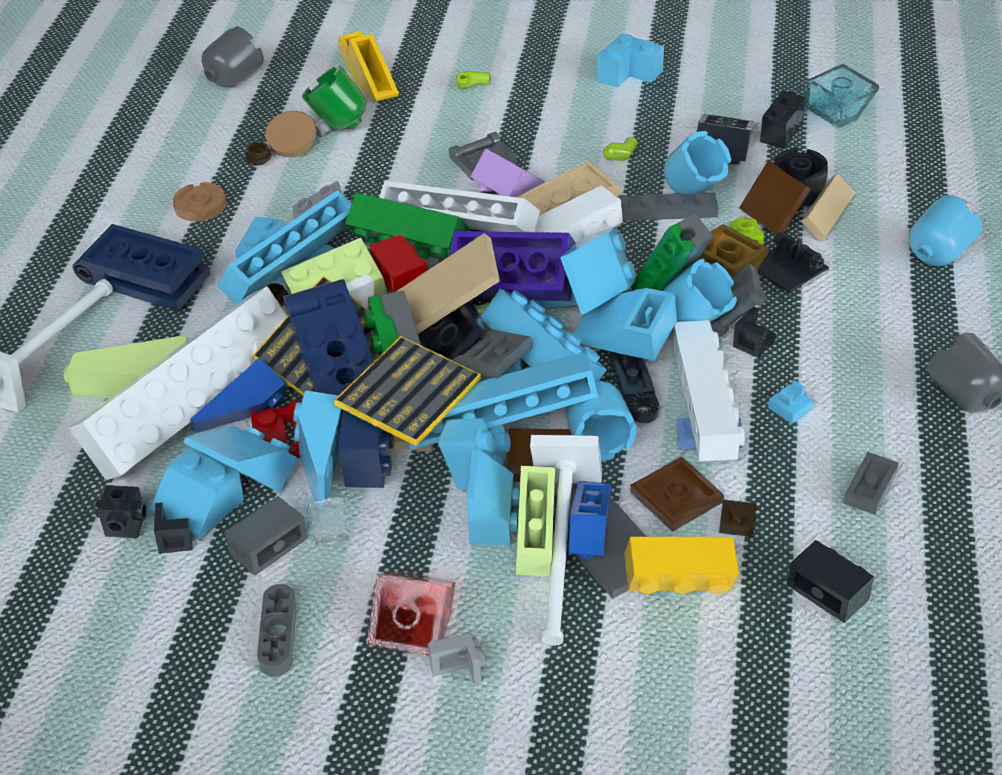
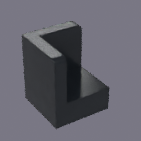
(750, 336)
(171, 534)

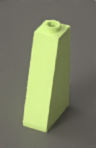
(111, 368)

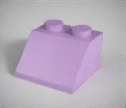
(503, 176)

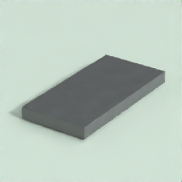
(610, 568)

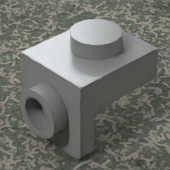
(456, 654)

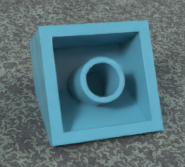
(198, 490)
(491, 501)

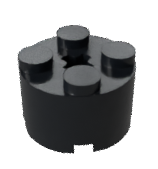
(807, 168)

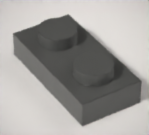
(871, 483)

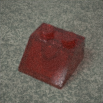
(409, 611)

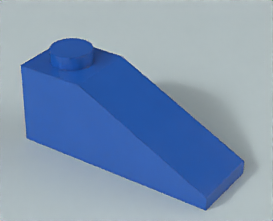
(250, 392)
(589, 519)

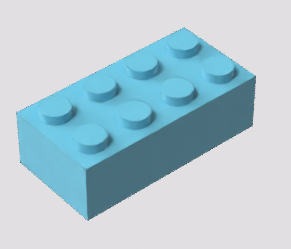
(548, 340)

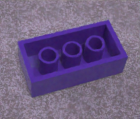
(525, 263)

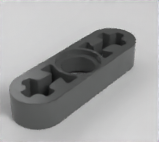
(282, 641)

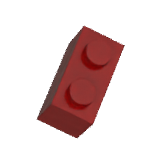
(397, 262)

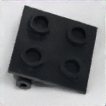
(791, 263)

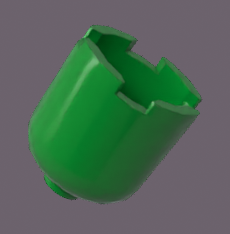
(336, 99)

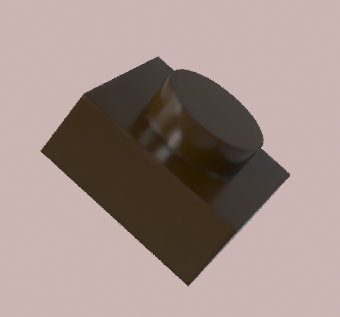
(737, 518)

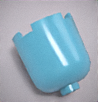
(697, 164)
(944, 231)
(702, 292)
(604, 417)

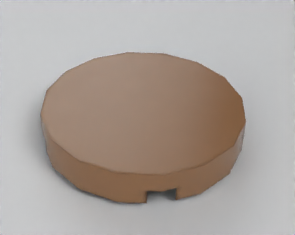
(291, 133)
(199, 202)

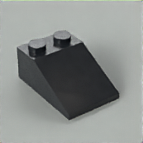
(732, 131)
(454, 332)

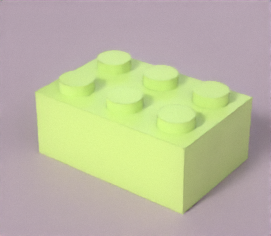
(343, 262)

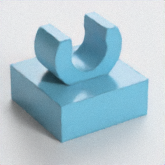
(791, 402)

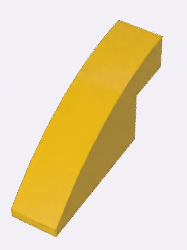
(367, 65)

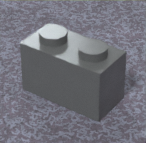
(266, 535)

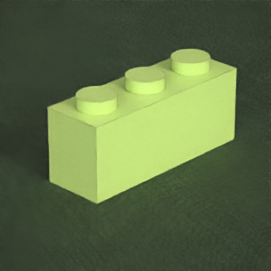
(535, 521)

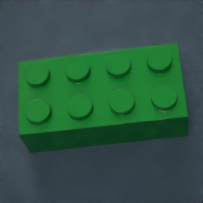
(380, 219)

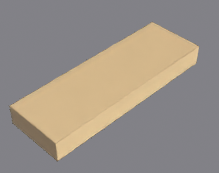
(828, 207)

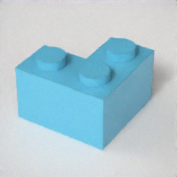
(629, 58)
(462, 436)

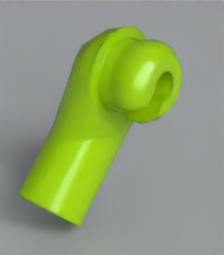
(470, 78)
(620, 151)

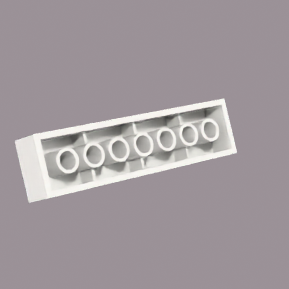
(176, 387)

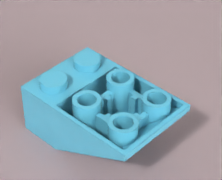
(630, 323)

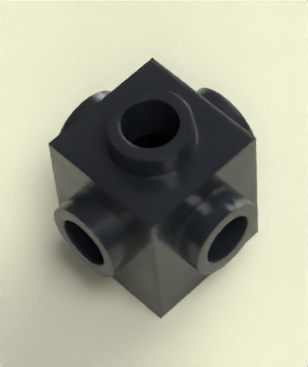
(121, 511)

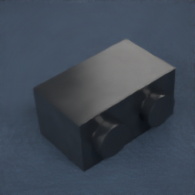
(783, 119)
(830, 581)

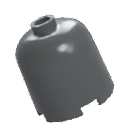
(231, 58)
(968, 374)

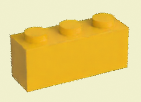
(681, 564)

